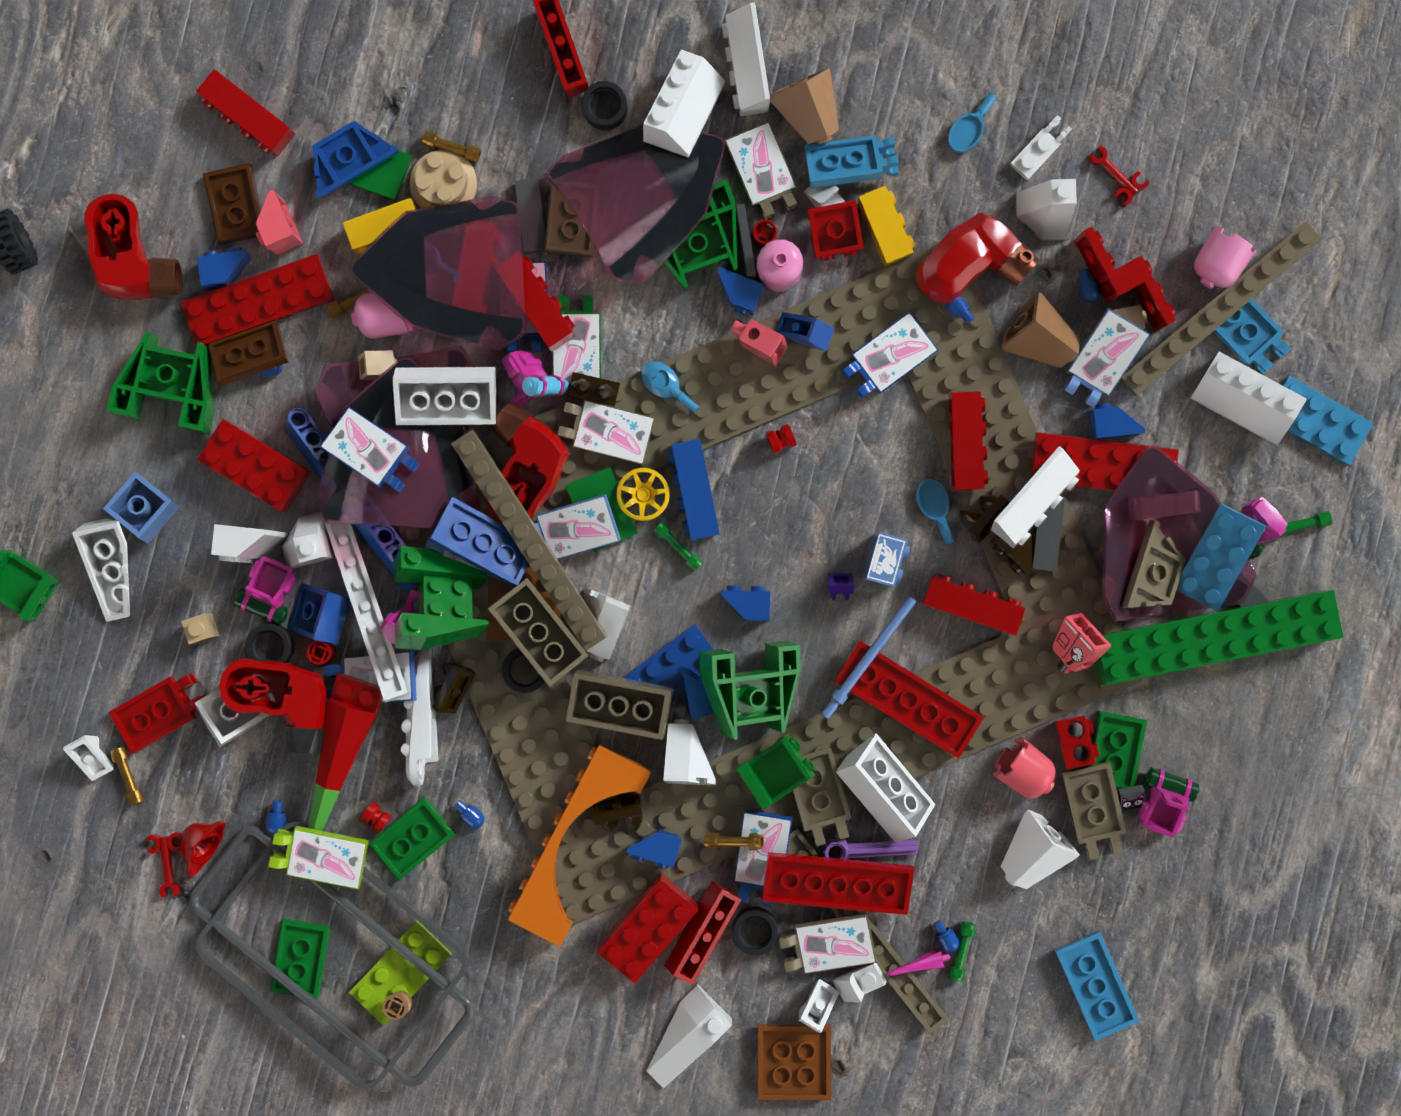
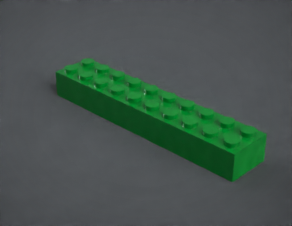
(1219, 636)

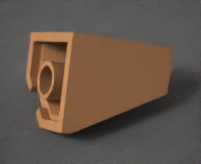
(809, 106)
(1041, 334)

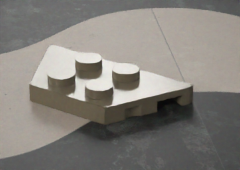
(1155, 570)

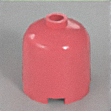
(1025, 769)

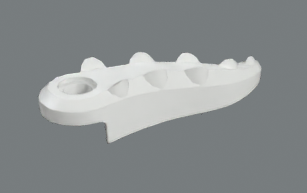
(420, 724)

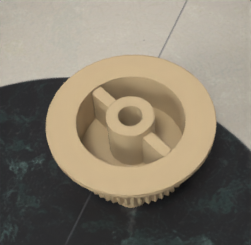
(442, 179)

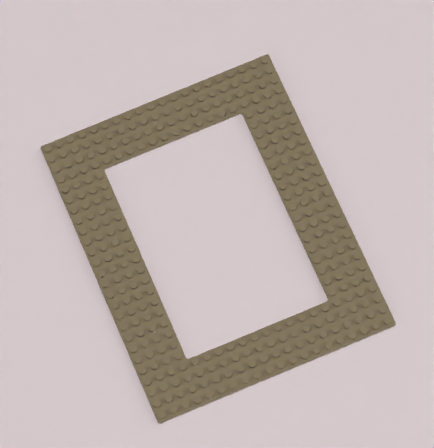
(1004, 680)

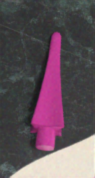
(930, 960)

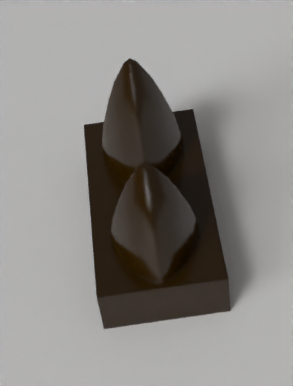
(593, 389)
(980, 525)
(454, 688)
(626, 808)

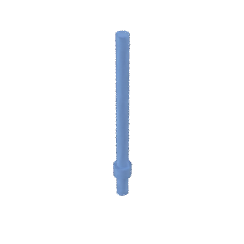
(839, 696)

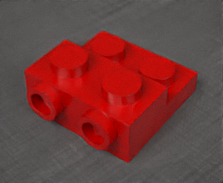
(835, 230)

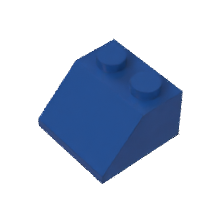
(320, 614)

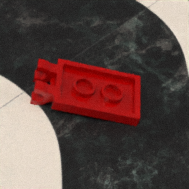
(155, 712)

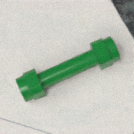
(1320, 520)
(663, 532)
(956, 971)

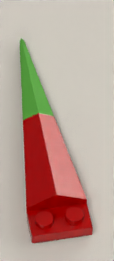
(347, 723)

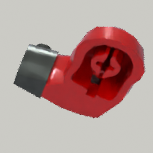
(279, 691)

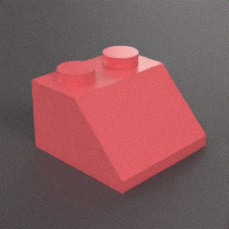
(276, 226)

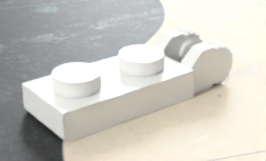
(1038, 150)

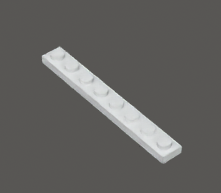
(366, 611)

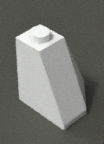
(1048, 208)
(308, 542)
(611, 617)
(686, 757)
(1036, 852)

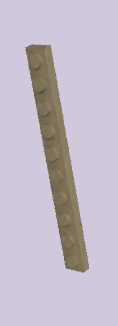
(1220, 309)
(529, 540)
(905, 984)

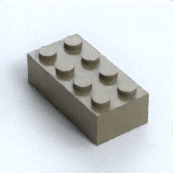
(538, 632)
(619, 704)

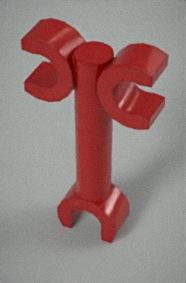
(1129, 187)
(166, 844)

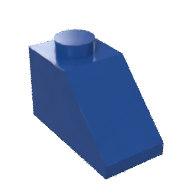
(740, 291)
(805, 331)
(1112, 423)
(694, 694)

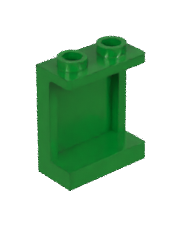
(24, 585)
(776, 771)

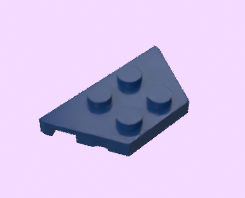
(347, 156)

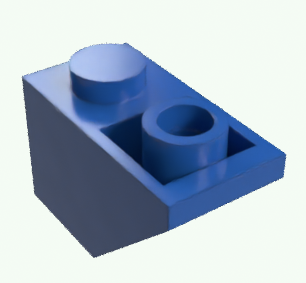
(222, 268)
(749, 604)
(657, 847)

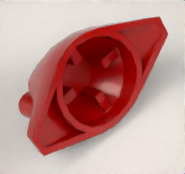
(200, 843)

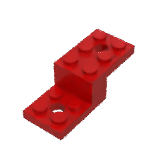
(1132, 276)

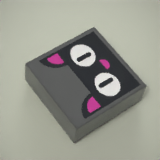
(1131, 797)

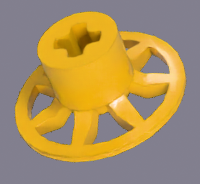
(643, 494)

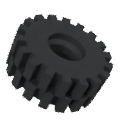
(15, 245)

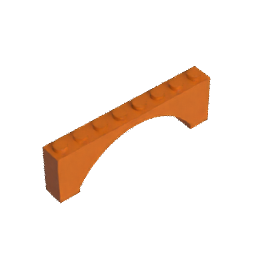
(539, 904)

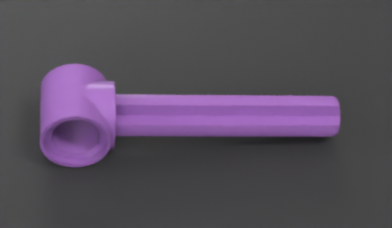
(870, 849)

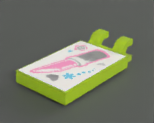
(321, 856)

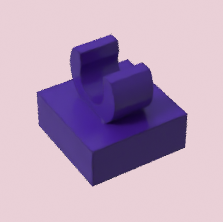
(840, 584)

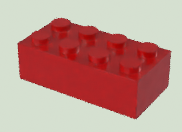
(254, 465)
(647, 927)

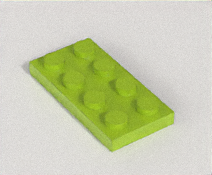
(396, 973)

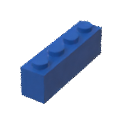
(694, 489)

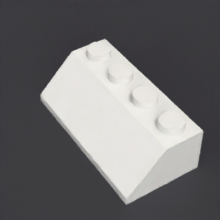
(747, 61)
(683, 104)
(445, 396)
(1248, 398)
(1035, 499)
(243, 543)
(886, 789)

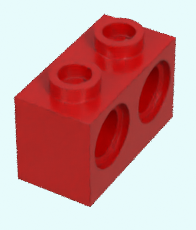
(1070, 743)

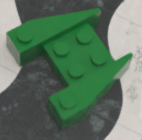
(710, 241)
(167, 377)
(443, 600)
(755, 694)

